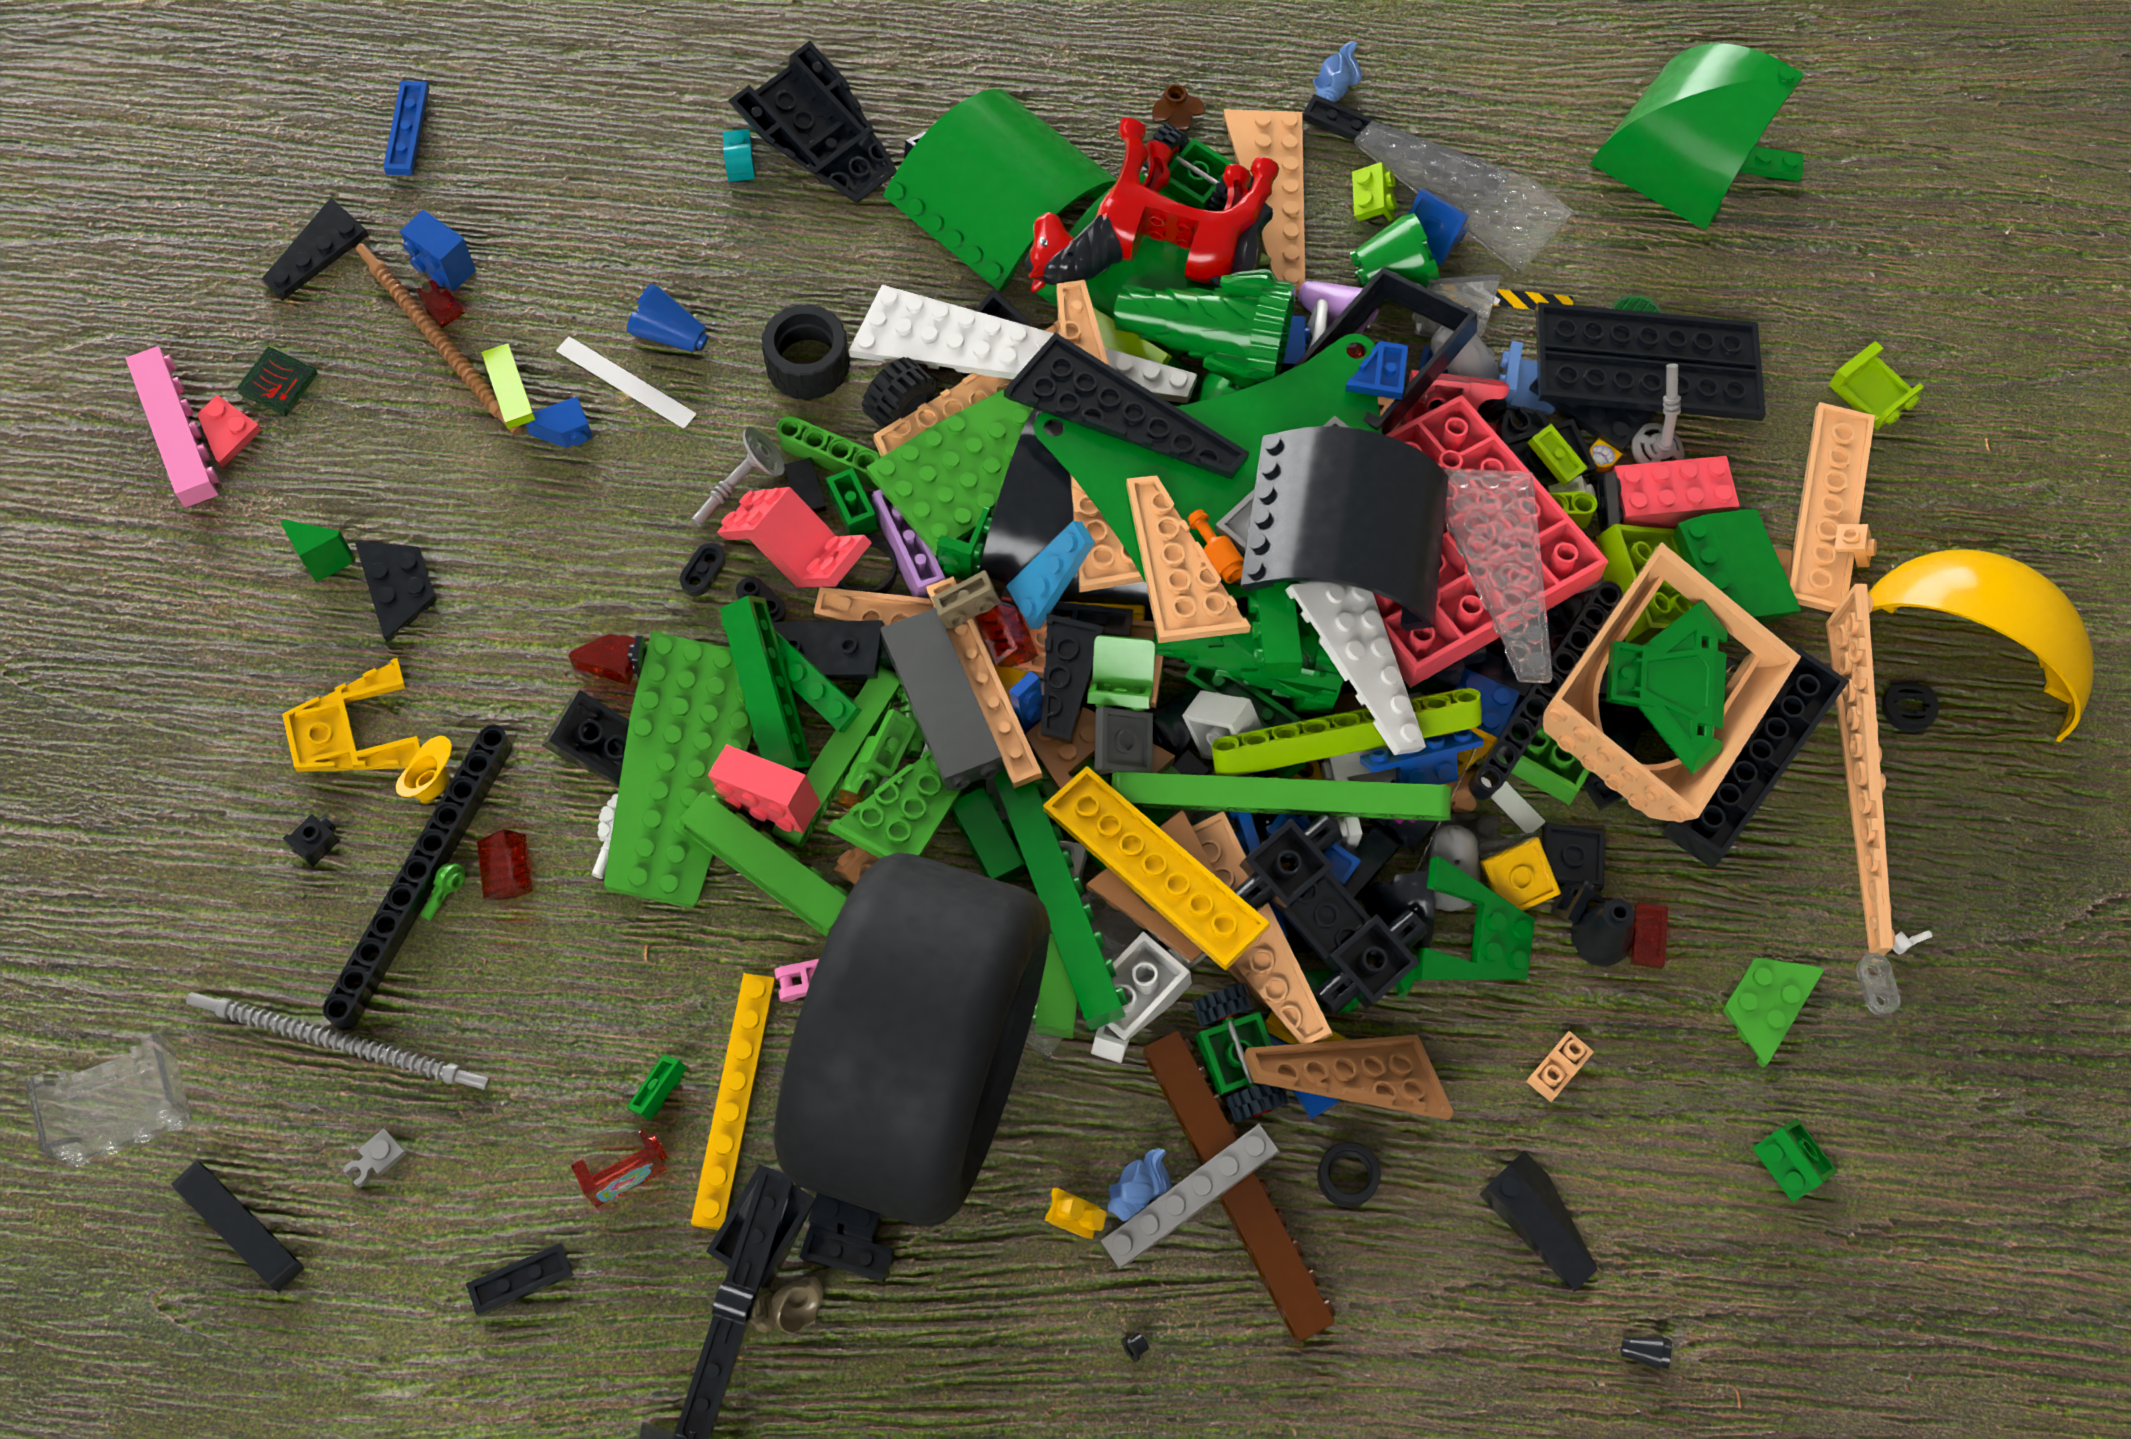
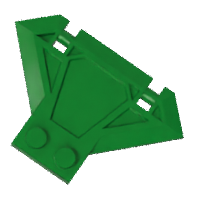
(1676, 683)

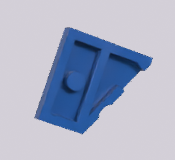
(1381, 372)

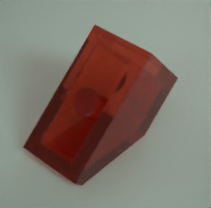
(605, 658)

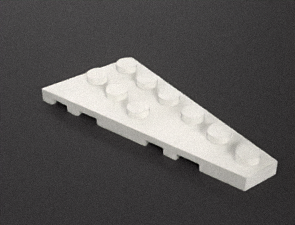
(1362, 653)

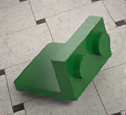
(963, 558)

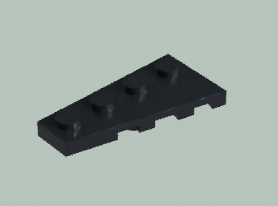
(1066, 674)

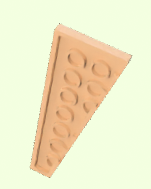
(1279, 138)

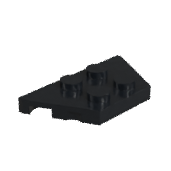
(396, 583)

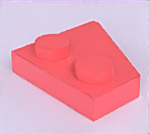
(226, 429)

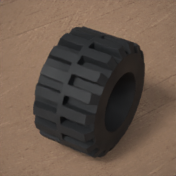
(898, 392)

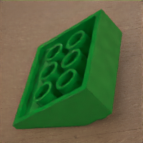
(1739, 560)

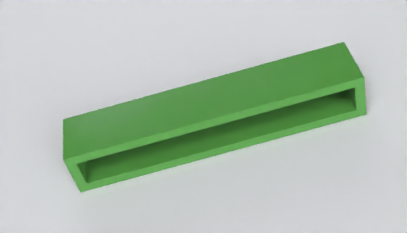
(763, 862)

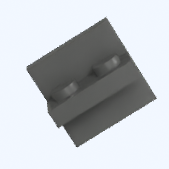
(1123, 741)

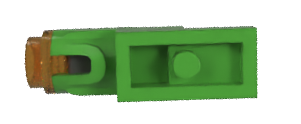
(876, 759)

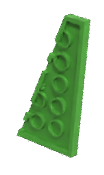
(900, 812)

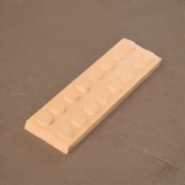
(1830, 498)

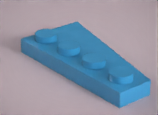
(1049, 574)

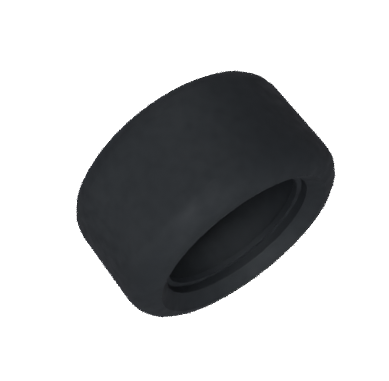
(910, 1038)

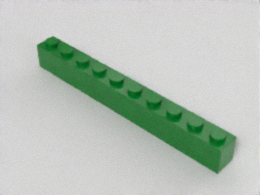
(1060, 894)

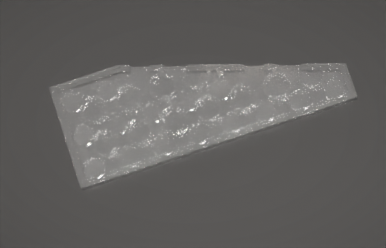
(1504, 208)
(1499, 538)

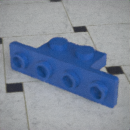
(1432, 765)

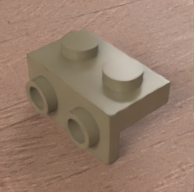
(966, 600)

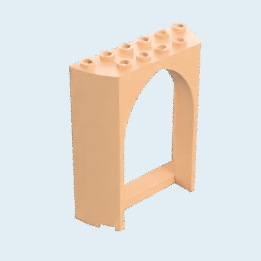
(1668, 788)

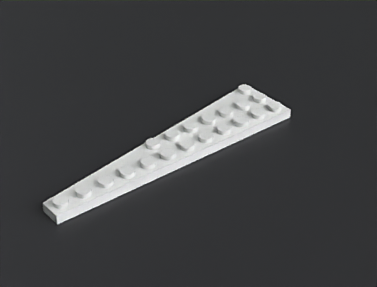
(982, 344)

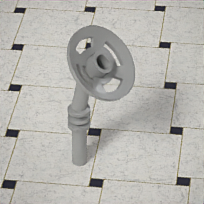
(1661, 445)
(756, 457)

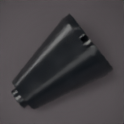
(1169, 725)
(1604, 933)

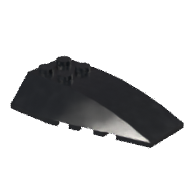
(817, 124)

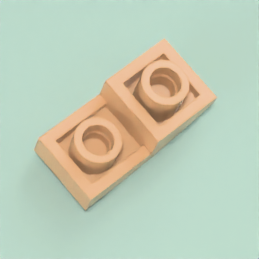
(1560, 1066)

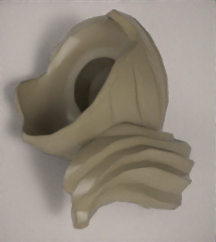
(790, 1307)

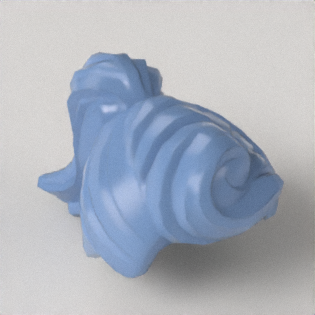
(1338, 74)
(1139, 1185)

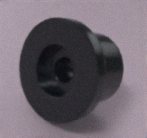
(1135, 1346)

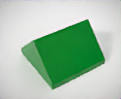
(319, 548)

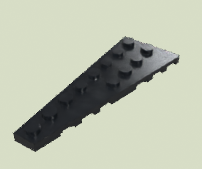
(1094, 395)

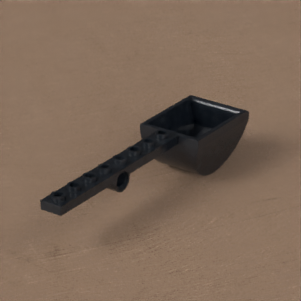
(731, 1311)

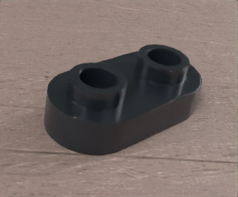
(699, 570)
(763, 591)

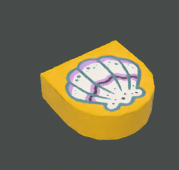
(1604, 455)

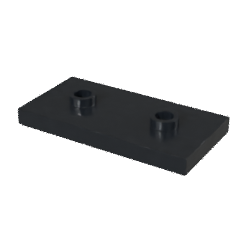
(838, 647)

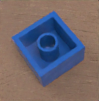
(437, 251)

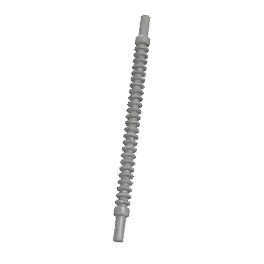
(226, 1008)

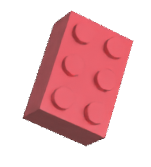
(764, 789)

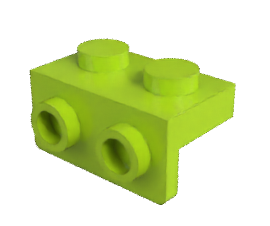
(1373, 192)

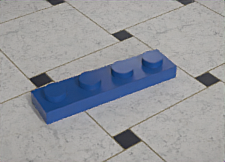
(406, 128)

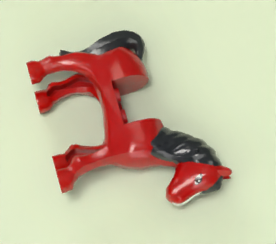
(1217, 240)

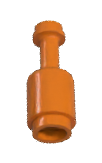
(1219, 549)

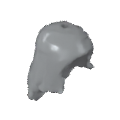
(1472, 361)
(1454, 844)

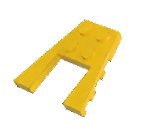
(322, 732)

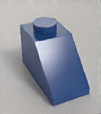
(561, 424)

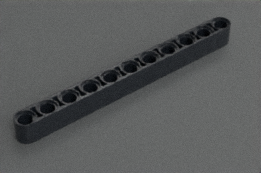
(418, 889)

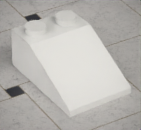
(1149, 982)

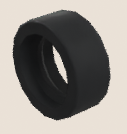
(1368, 1159)

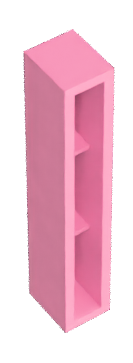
(172, 427)

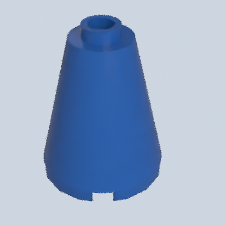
(666, 321)

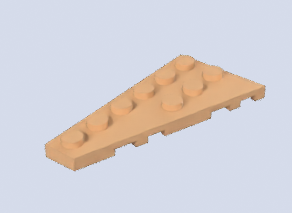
(1179, 576)

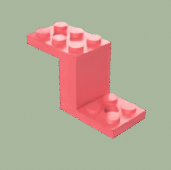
(793, 537)

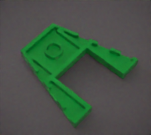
(1499, 939)

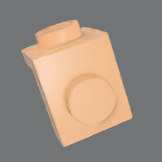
(1856, 539)

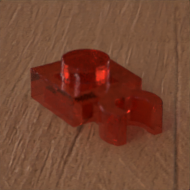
(440, 306)

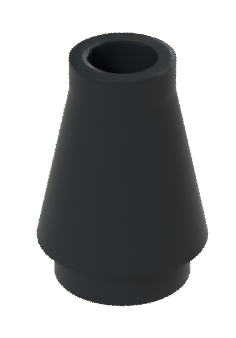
(1648, 1350)

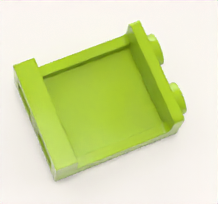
(1874, 387)

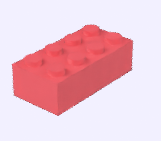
(1675, 491)

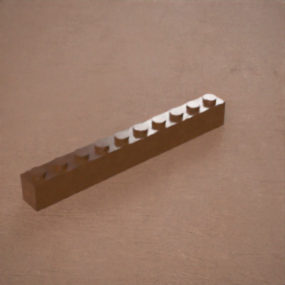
(1247, 1202)

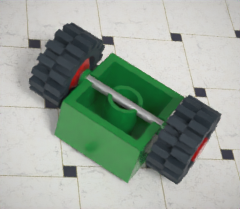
(1194, 170)
(1224, 1051)

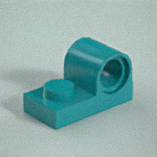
(738, 155)

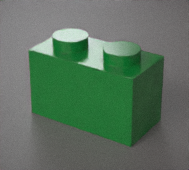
(851, 503)

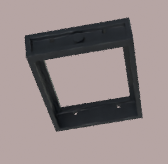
(1419, 300)

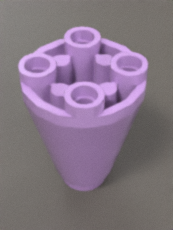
(1337, 297)

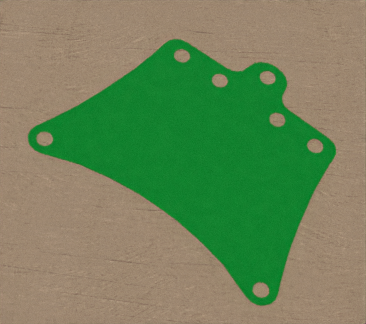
(1290, 401)

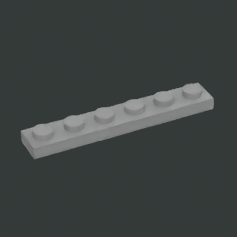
(1190, 1196)

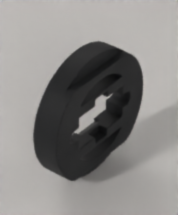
(1899, 717)

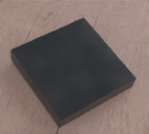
(1575, 853)

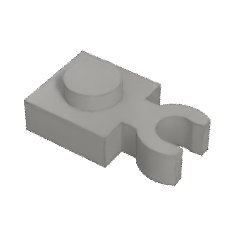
(378, 1154)

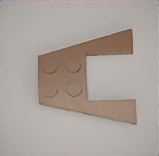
(1065, 758)
(1123, 898)

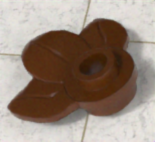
(1179, 110)

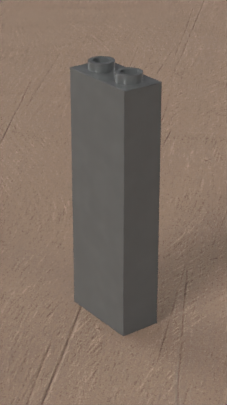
(942, 700)

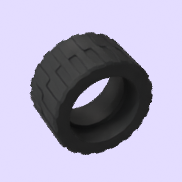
(801, 324)

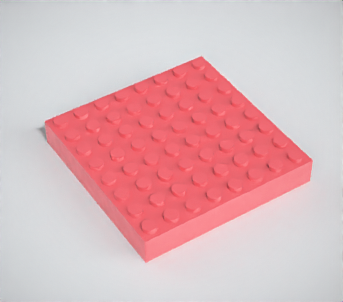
(1462, 439)

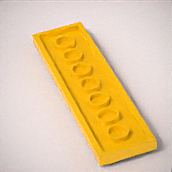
(1156, 868)

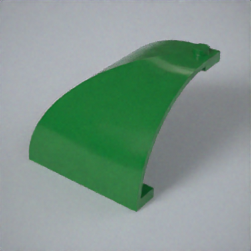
(1697, 127)

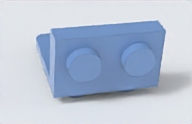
(1519, 376)

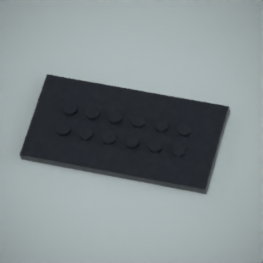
(1623, 354)

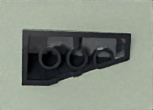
(1535, 1211)

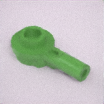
(447, 880)

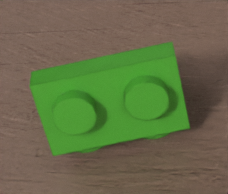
(1122, 672)

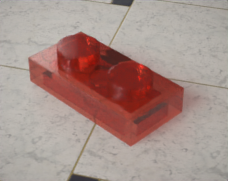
(1649, 935)

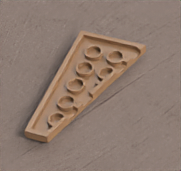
(1368, 1071)

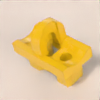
(1075, 1214)

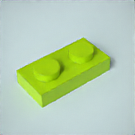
(1557, 455)

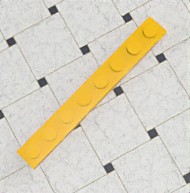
(733, 1102)

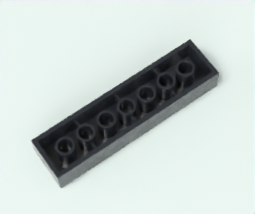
(1762, 761)

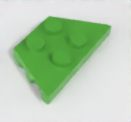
(1769, 1002)

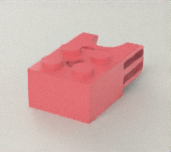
(1451, 386)

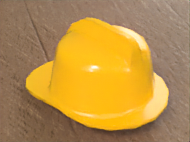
(427, 772)

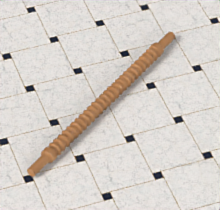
(433, 333)

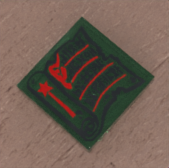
(277, 381)

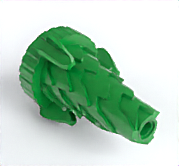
(1234, 329)
(1233, 657)

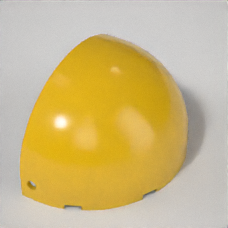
(2009, 600)

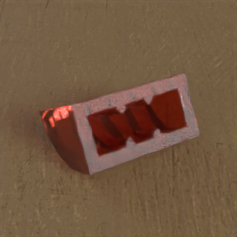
(1006, 635)
(504, 865)

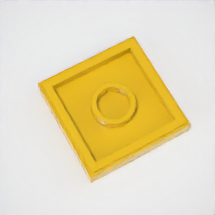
(1521, 874)

